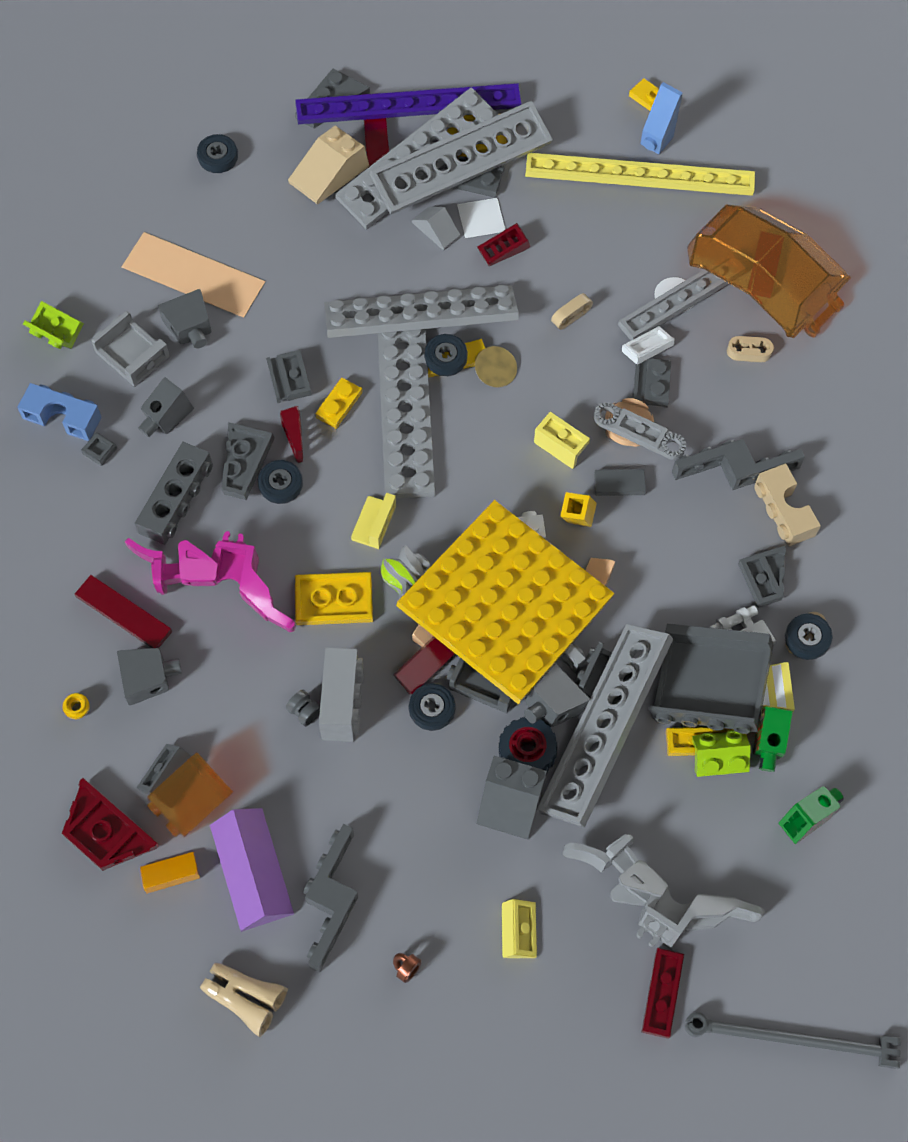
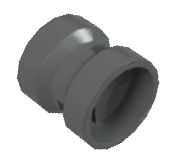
(303, 707)

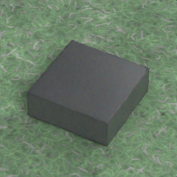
(99, 449)

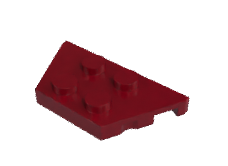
(103, 830)

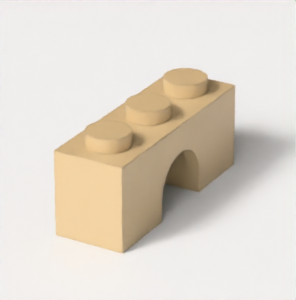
(793, 523)

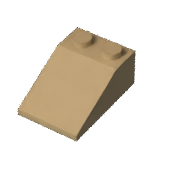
(329, 165)

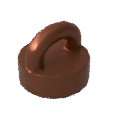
(408, 968)

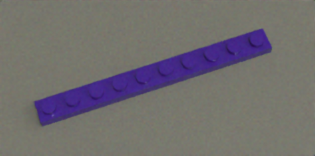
(399, 103)

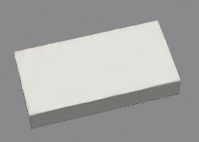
(648, 345)

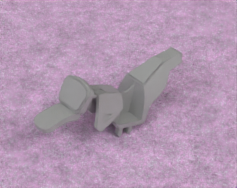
(644, 887)

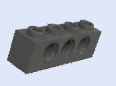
(185, 459)

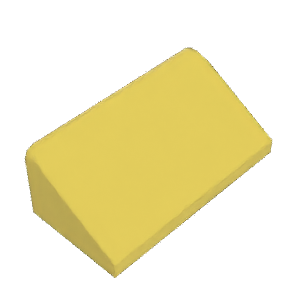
(519, 929)

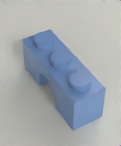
(42, 402)

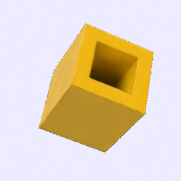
(578, 509)

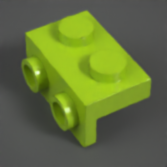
(55, 325)
(721, 753)

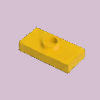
(644, 93)

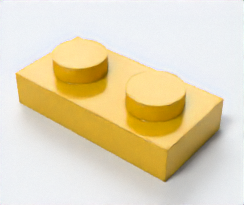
(338, 403)

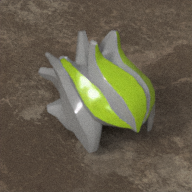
(404, 571)

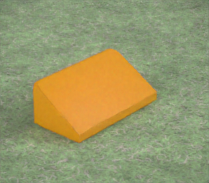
(169, 872)

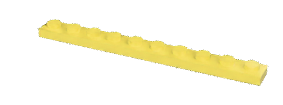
(640, 174)

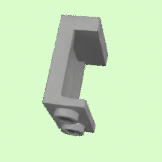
(129, 349)

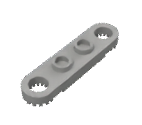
(640, 430)

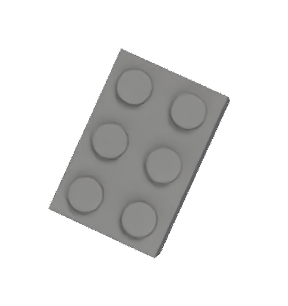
(341, 694)

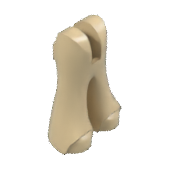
(254, 1016)

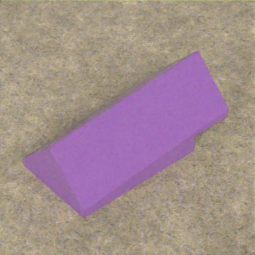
(251, 868)

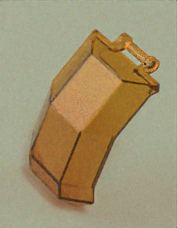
(772, 264)

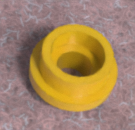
(73, 699)

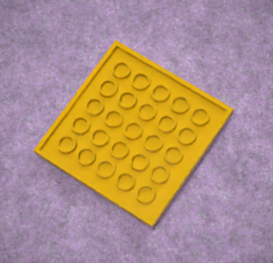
(505, 601)

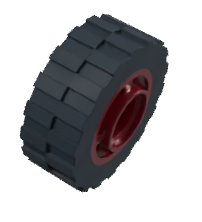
(536, 734)

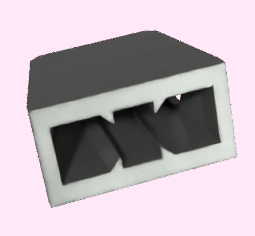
(187, 318)
(164, 408)
(145, 673)
(555, 699)

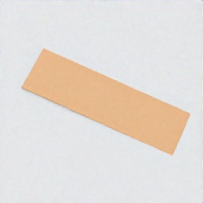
(190, 271)

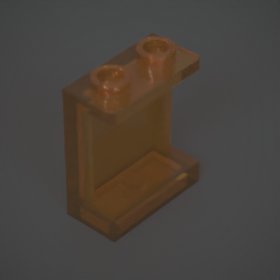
(188, 795)

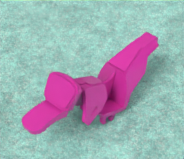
(228, 561)

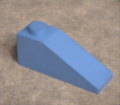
(662, 119)

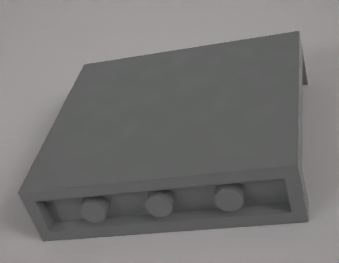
(713, 678)

